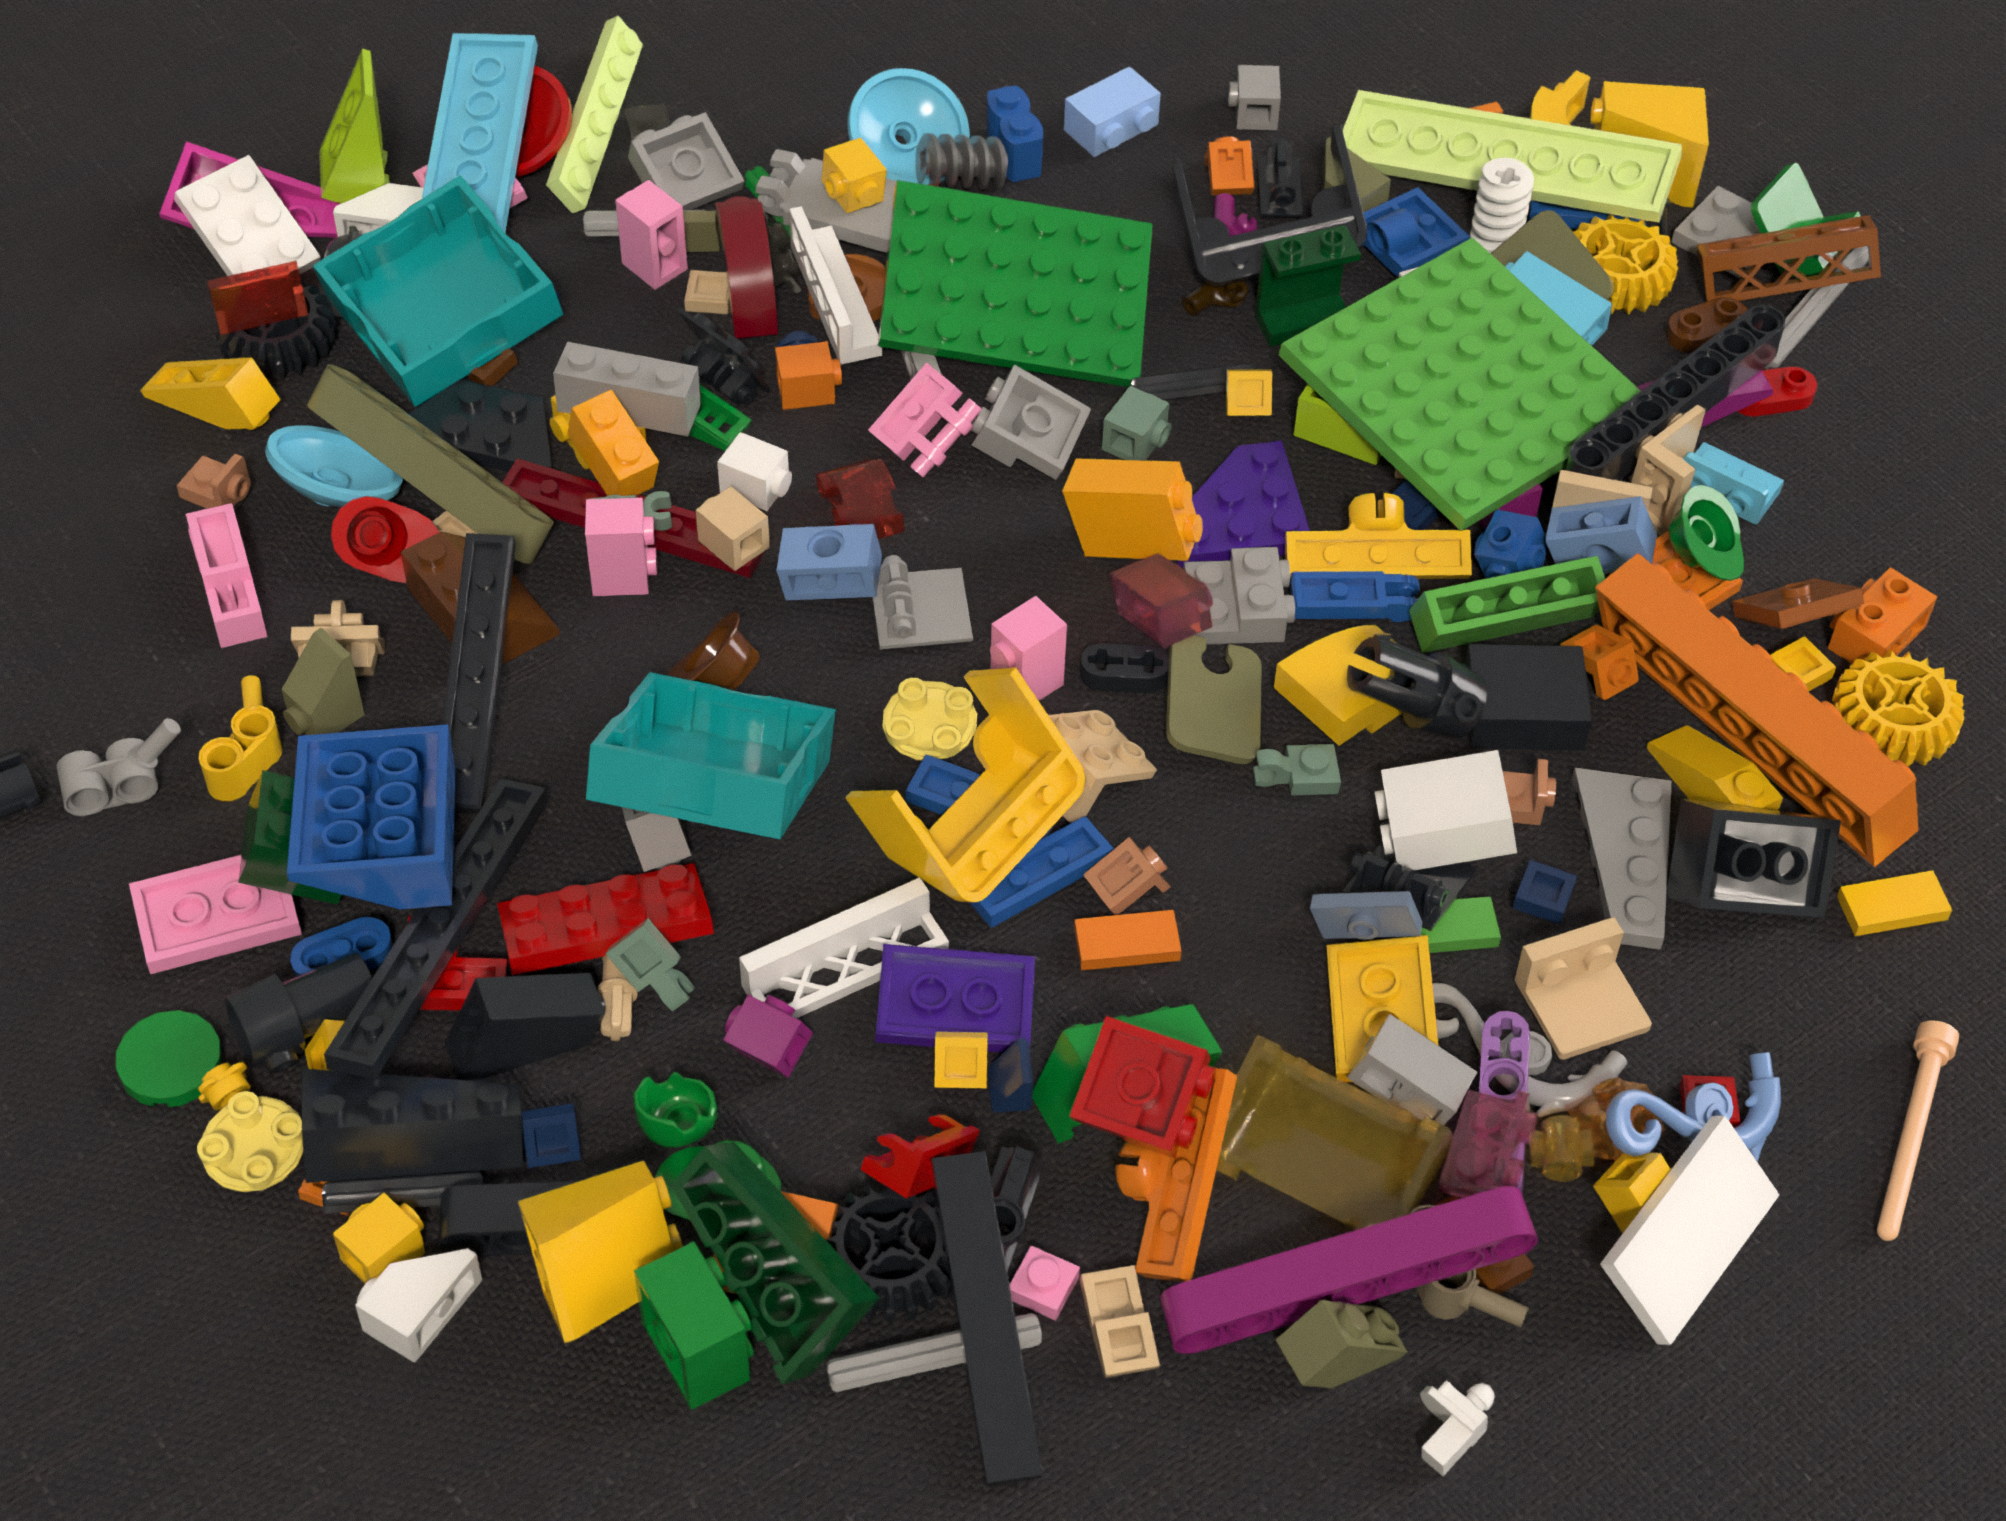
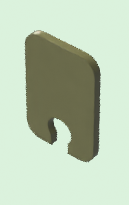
(1558, 246)
(1214, 711)

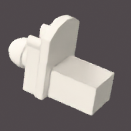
(1462, 1421)

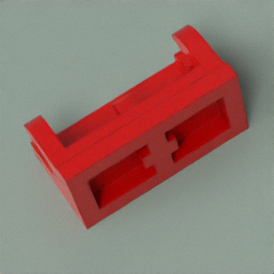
(909, 1163)

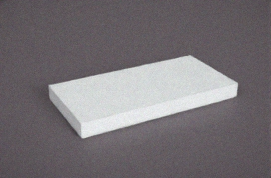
(1690, 1230)

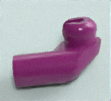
(1225, 211)

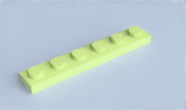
(595, 115)

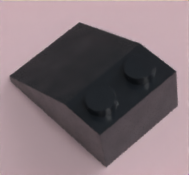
(1752, 859)

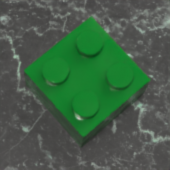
(694, 1324)

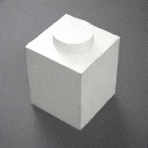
(755, 470)

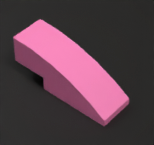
(226, 575)

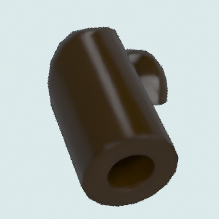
(1208, 295)

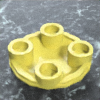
(929, 719)
(252, 1143)

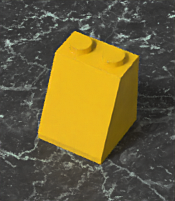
(1663, 115)
(593, 1239)

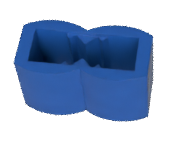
(1017, 129)

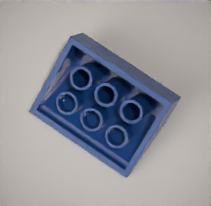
(375, 815)

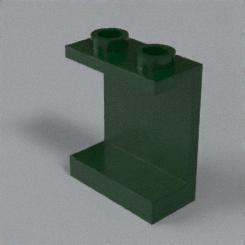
(1302, 281)

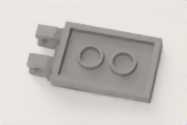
(799, 184)

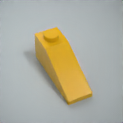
(216, 391)
(1712, 771)

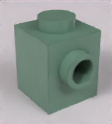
(1136, 425)

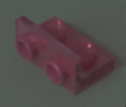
(1487, 1144)

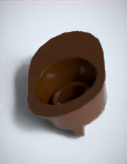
(720, 658)

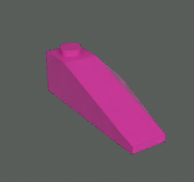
(300, 198)

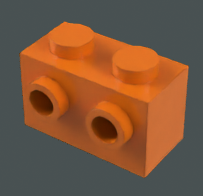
(1889, 618)

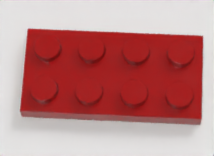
(589, 918)

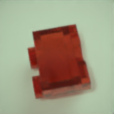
(862, 496)

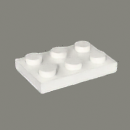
(244, 220)

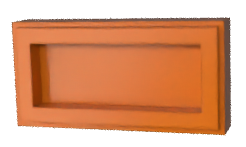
(1127, 940)

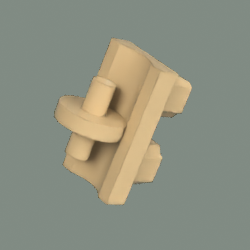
(348, 630)

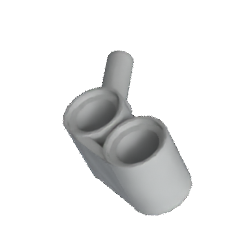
(122, 779)

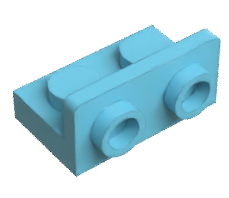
(1742, 484)

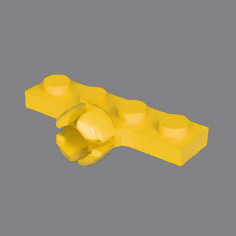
(1381, 545)

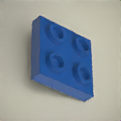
(1410, 231)

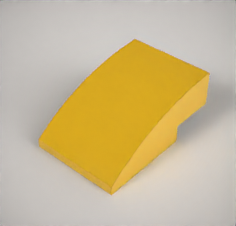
(1318, 686)

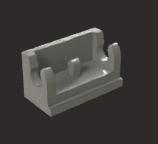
(1412, 1072)

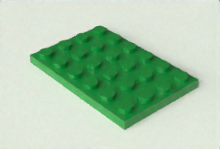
(1015, 284)

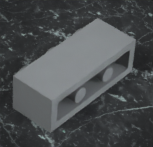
(651, 390)

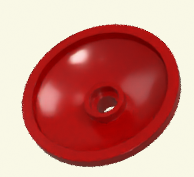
(545, 123)

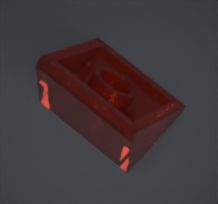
(257, 297)

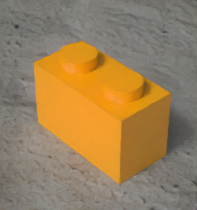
(612, 446)

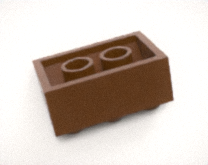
(434, 577)

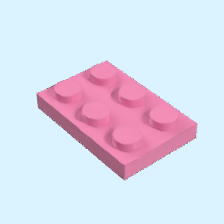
(207, 915)

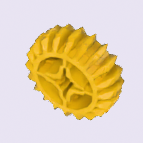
(1634, 258)
(1901, 706)

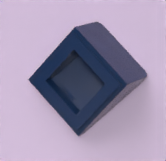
(1012, 1079)

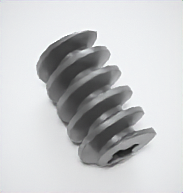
(961, 158)

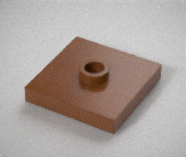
(1798, 603)

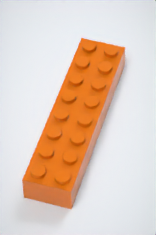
(1761, 709)

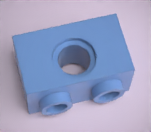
(1602, 529)
(829, 562)

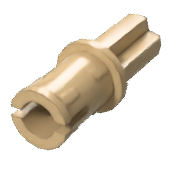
(618, 999)

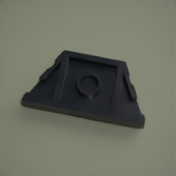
(489, 424)

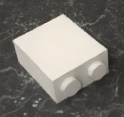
(1446, 811)

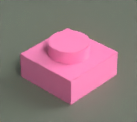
(1043, 1282)

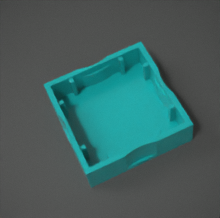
(438, 290)
(711, 755)

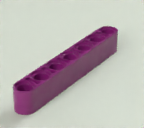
(1348, 1269)

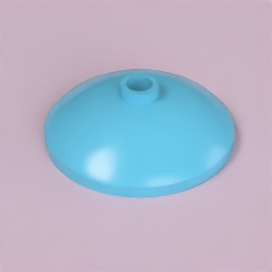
(904, 105)
(328, 466)

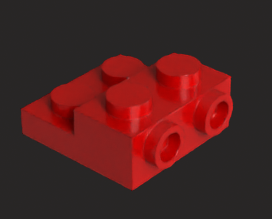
(1143, 1087)

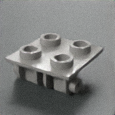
(920, 606)

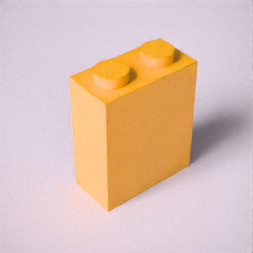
(1132, 509)

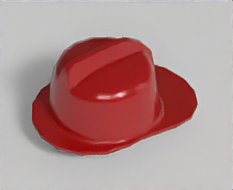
(374, 532)

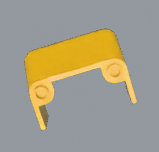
(1003, 814)

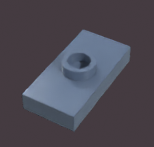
(1366, 915)

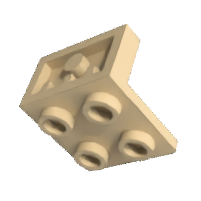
(1663, 467)
(1102, 753)
(1580, 989)

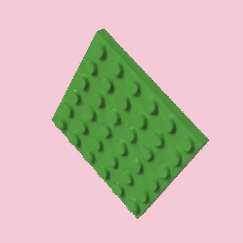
(1461, 380)

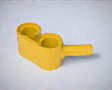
(236, 761)

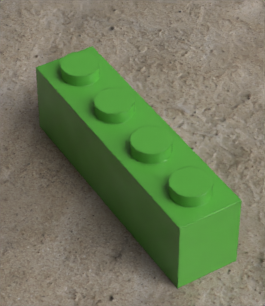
(1507, 604)

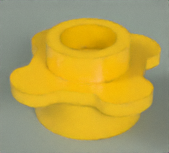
(222, 1084)

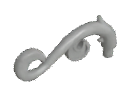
(1548, 1096)

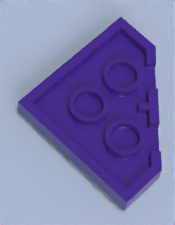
(1247, 503)

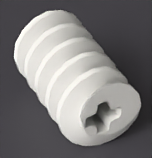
(1501, 202)

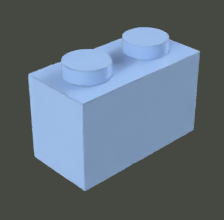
(1112, 111)

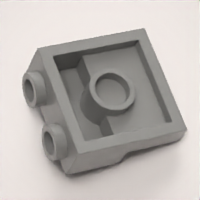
(686, 161)
(1029, 423)
(1246, 596)

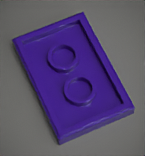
(954, 992)

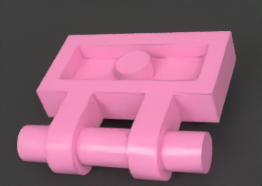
(917, 411)

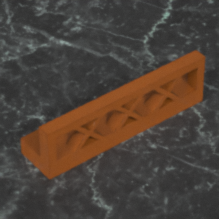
(1790, 244)

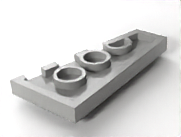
(1629, 848)

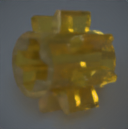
(1562, 1148)

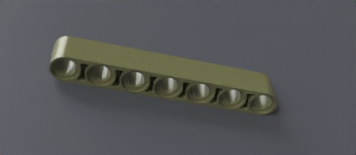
(428, 461)

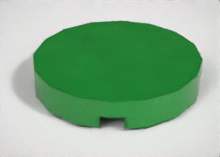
(167, 1057)

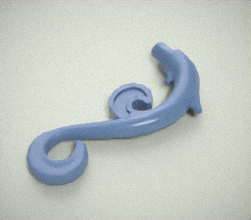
(1700, 1105)

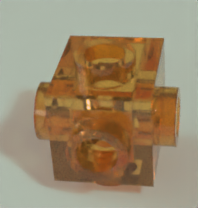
(1592, 1115)

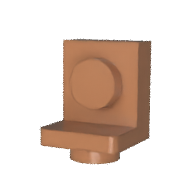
(215, 483)
(1530, 793)
(1126, 875)

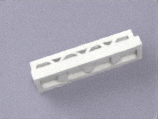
(833, 290)
(835, 939)

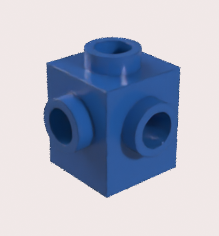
(1511, 544)

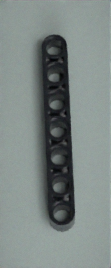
(1699, 380)

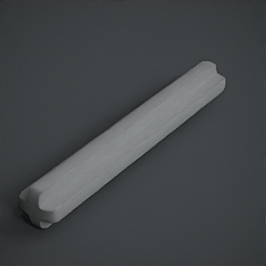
(913, 1357)

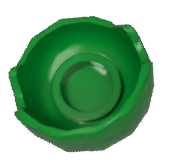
(675, 1110)

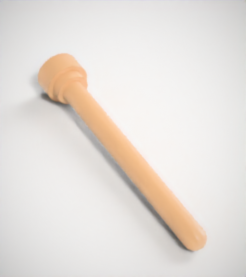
(1934, 1045)

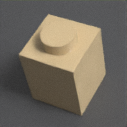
(732, 528)

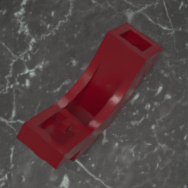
(747, 267)

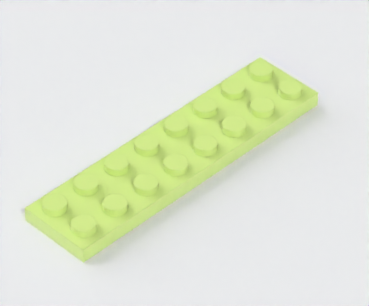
(1567, 162)

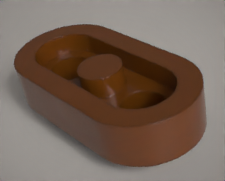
(1698, 324)

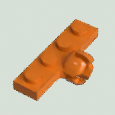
(1178, 1187)

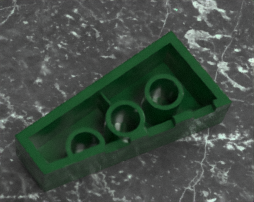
(776, 1262)

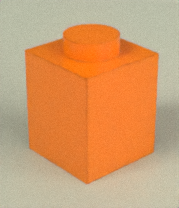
(806, 375)

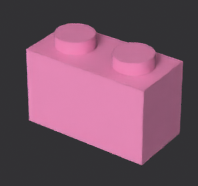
(651, 234)
(618, 546)
(1032, 642)

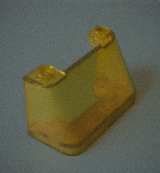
(1327, 1140)

